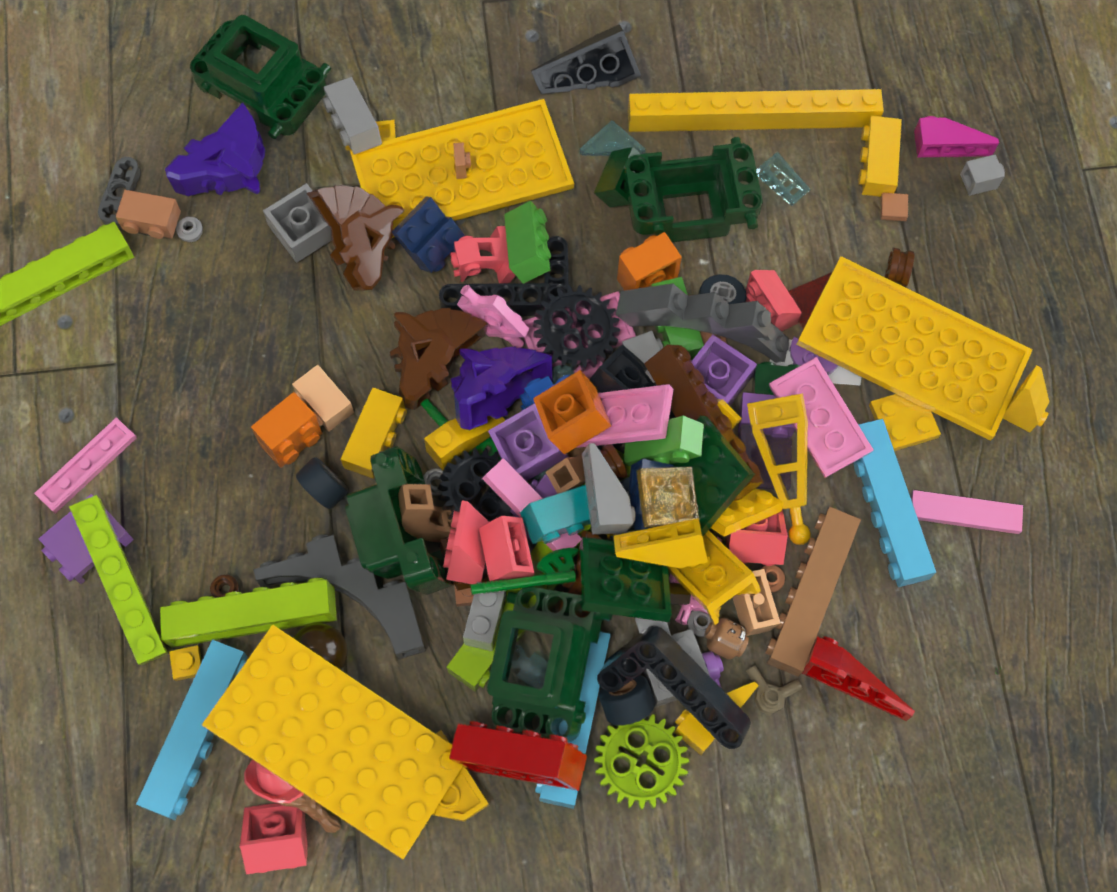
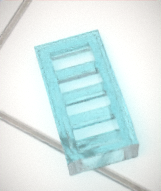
(775, 184)

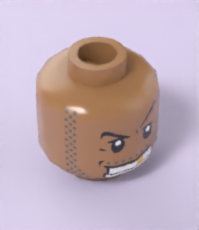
(726, 638)

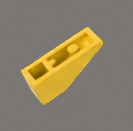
(1029, 402)
(453, 440)
(666, 545)
(695, 733)

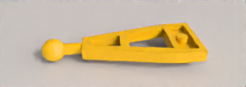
(777, 413)

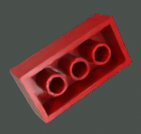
(518, 755)

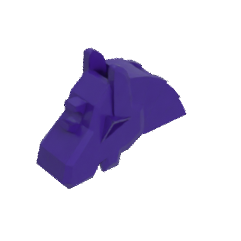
(221, 160)
(494, 381)

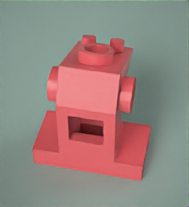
(470, 263)

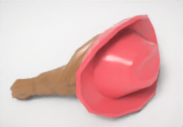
(274, 789)

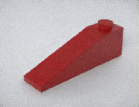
(843, 672)

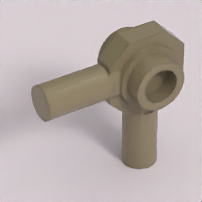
(770, 697)

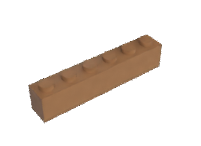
(813, 592)

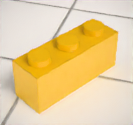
(880, 156)
(373, 431)

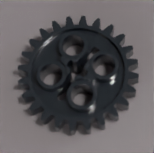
(554, 336)
(460, 476)

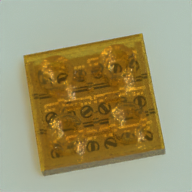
(666, 495)

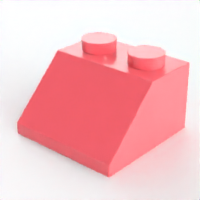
(760, 542)
(273, 838)

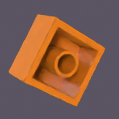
(648, 263)
(572, 412)
(287, 430)

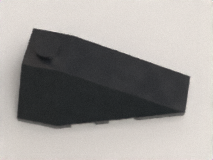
(591, 64)
(622, 372)

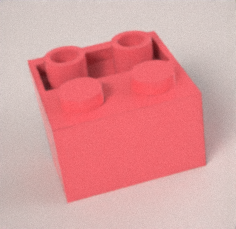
(772, 294)
(464, 547)
(506, 549)

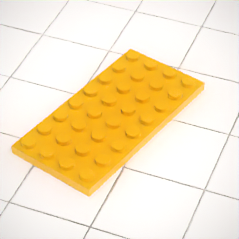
(511, 159)
(915, 348)
(335, 741)

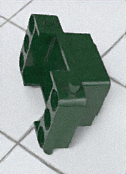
(274, 89)
(710, 175)
(378, 529)
(565, 668)

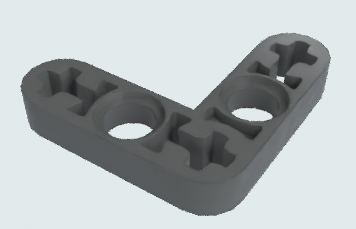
(117, 180)

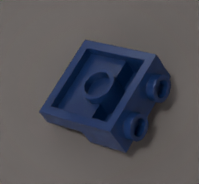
(428, 235)

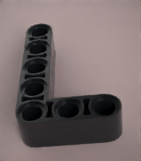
(518, 291)
(683, 678)

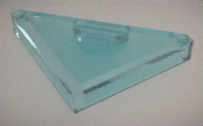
(609, 139)

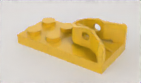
(718, 579)

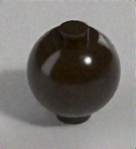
(325, 642)

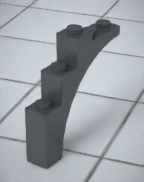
(707, 312)
(388, 605)

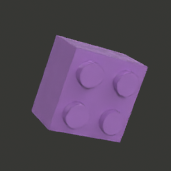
(723, 369)
(525, 443)

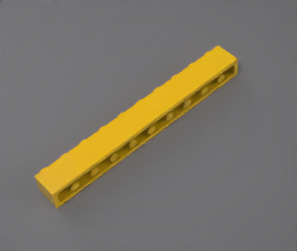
(753, 110)

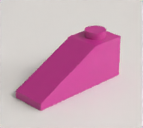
(951, 139)

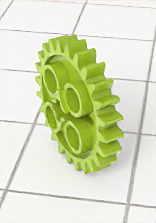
(627, 783)

